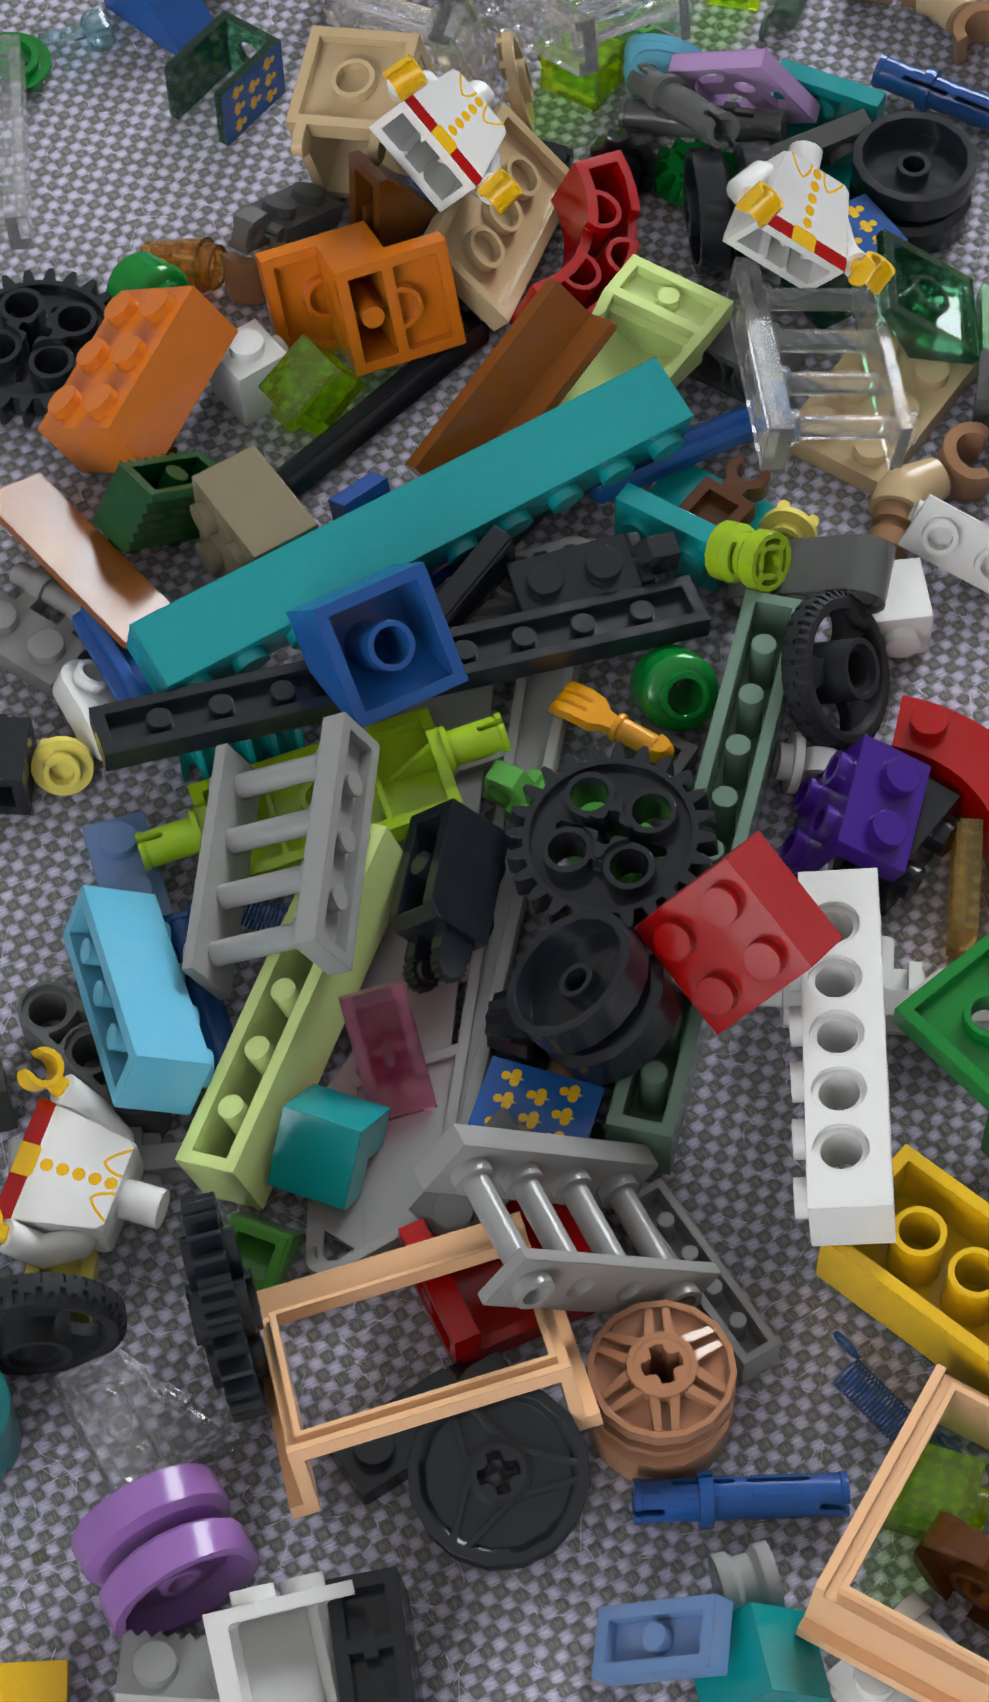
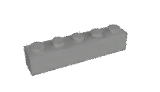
(723, 1300)

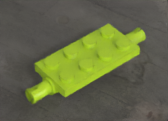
(412, 776)

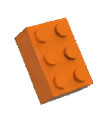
(137, 377)

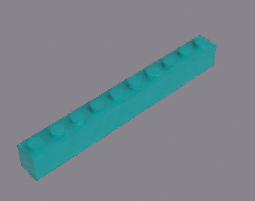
(428, 520)

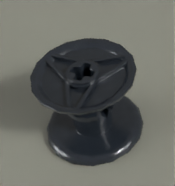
(543, 1499)

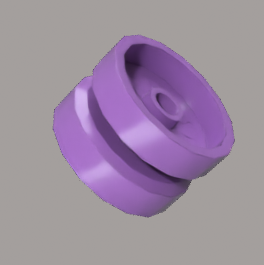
(164, 1550)

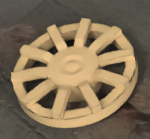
(516, 72)

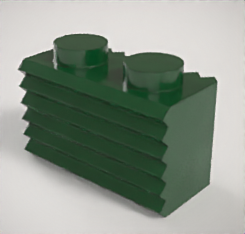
(151, 501)

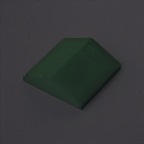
(928, 304)

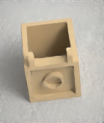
(341, 96)

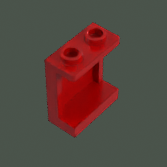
(459, 1317)

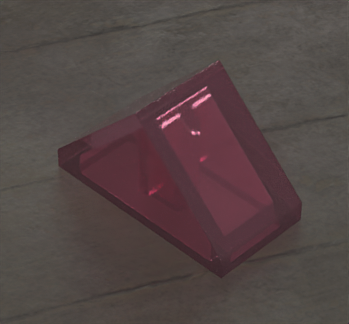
(388, 1049)

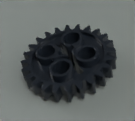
(40, 338)
(610, 837)
(224, 1307)

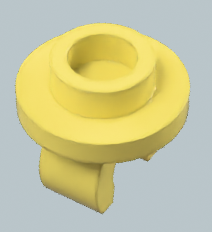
(790, 521)
(62, 765)

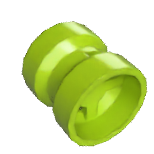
(749, 556)

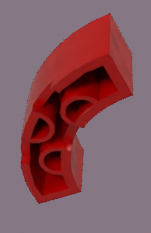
(598, 227)
(955, 751)

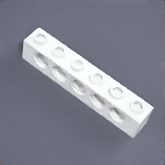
(856, 1201)

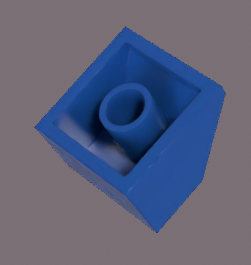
(379, 643)

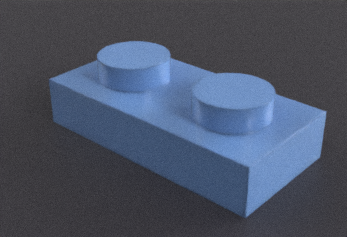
(118, 859)
(662, 1640)

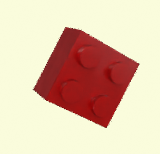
(738, 933)

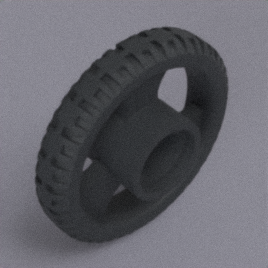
(841, 671)
(38, 1323)

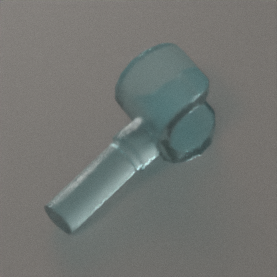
(93, 27)

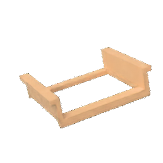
(382, 1275)
(867, 1631)

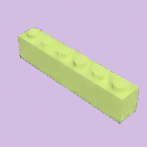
(281, 1046)

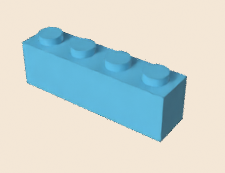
(137, 1001)

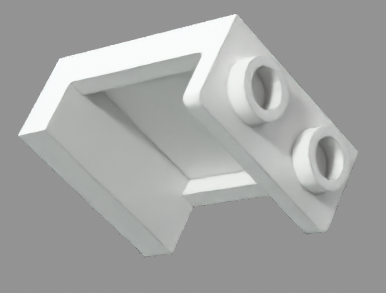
(276, 1645)

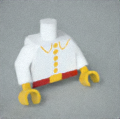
(445, 136)
(799, 223)
(73, 1175)

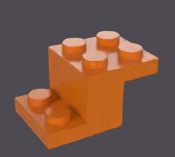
(364, 297)

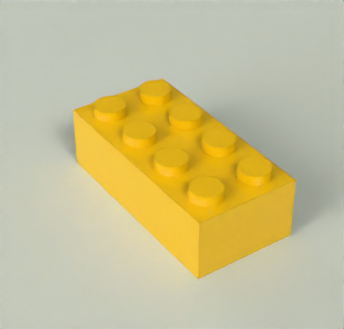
(935, 1276)

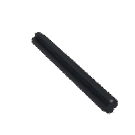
(378, 410)

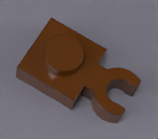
(732, 498)

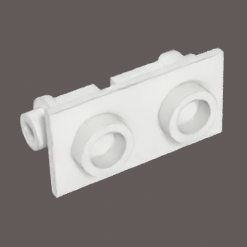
(949, 540)

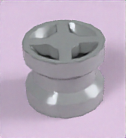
(747, 1576)

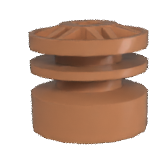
(654, 1425)

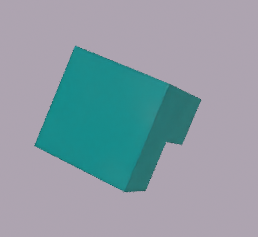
(326, 1145)
(768, 1660)

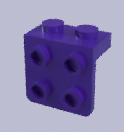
(858, 810)

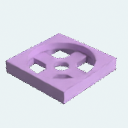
(750, 66)

